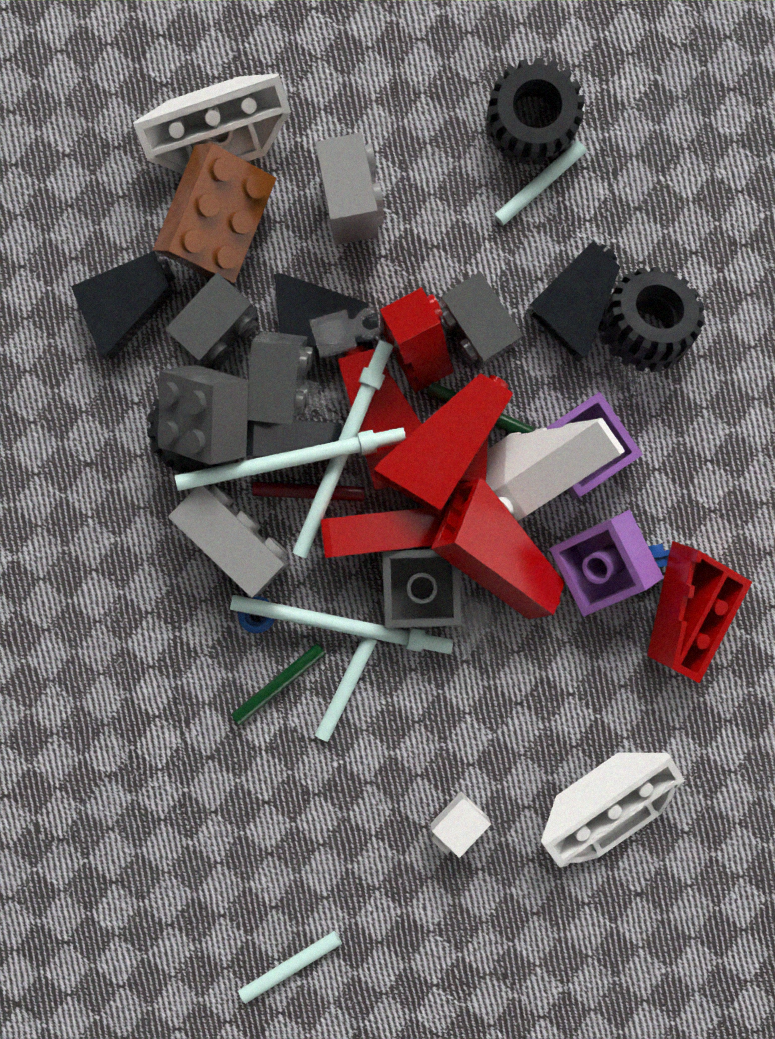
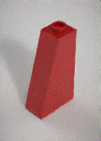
(386, 410)
(442, 449)
(380, 531)
(496, 552)

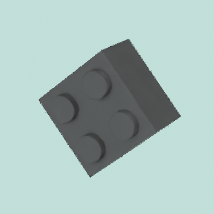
(214, 322)
(478, 322)
(277, 377)
(203, 414)
(420, 590)

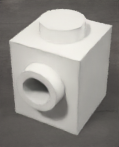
(459, 825)

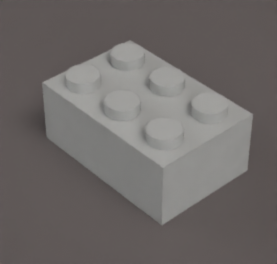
(350, 187)
(230, 538)

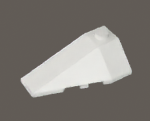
(544, 463)

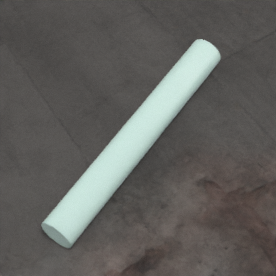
(540, 183)
(345, 688)
(289, 967)

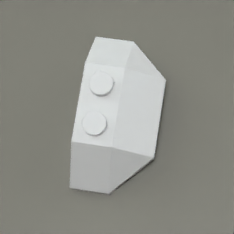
(234, 114)
(609, 805)

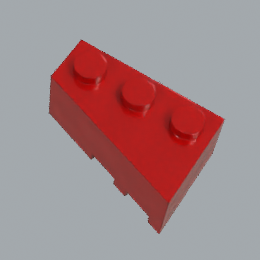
(417, 338)
(694, 610)

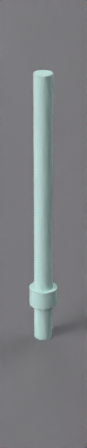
(371, 380)
(365, 443)
(413, 638)

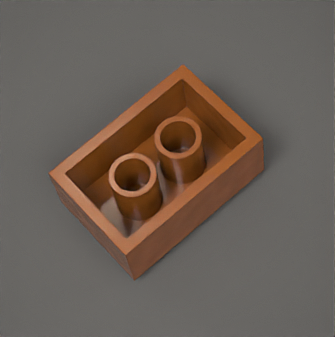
(214, 212)

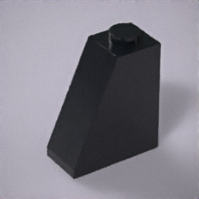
(577, 299)
(123, 300)
(304, 301)
(276, 438)

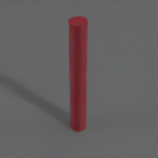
(305, 491)

